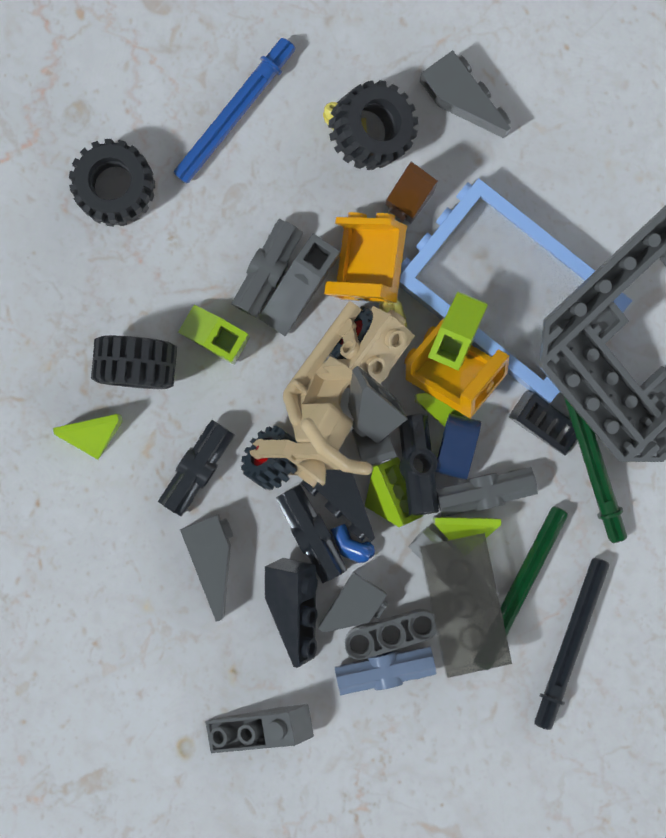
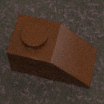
(410, 193)

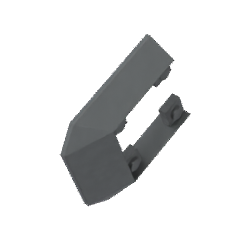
(588, 374)

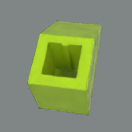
(458, 331)
(214, 334)

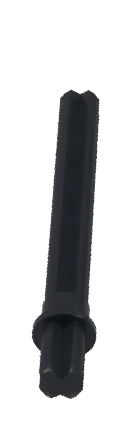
(571, 644)

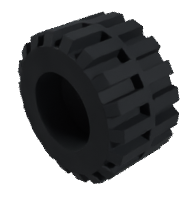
(394, 114)
(93, 164)
(134, 362)

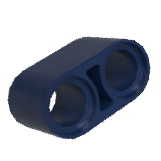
(458, 446)

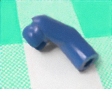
(352, 549)

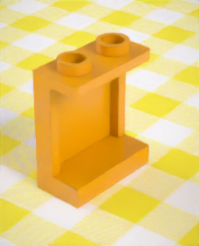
(369, 258)
(460, 389)

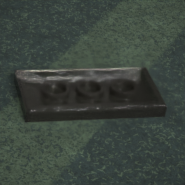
(465, 605)

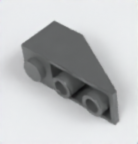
(459, 93)
(299, 284)
(260, 729)

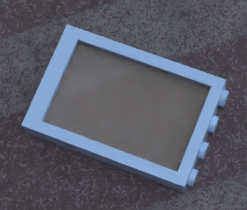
(505, 261)

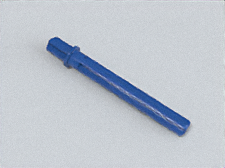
(235, 109)

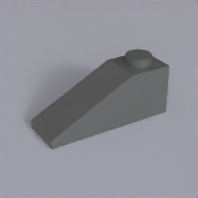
(210, 554)

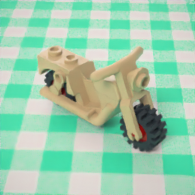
(313, 399)

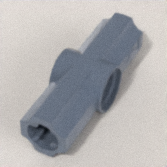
(385, 670)

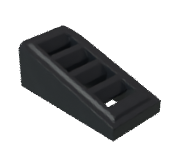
(522, 409)

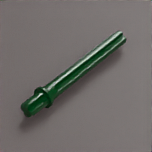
(592, 456)
(532, 566)

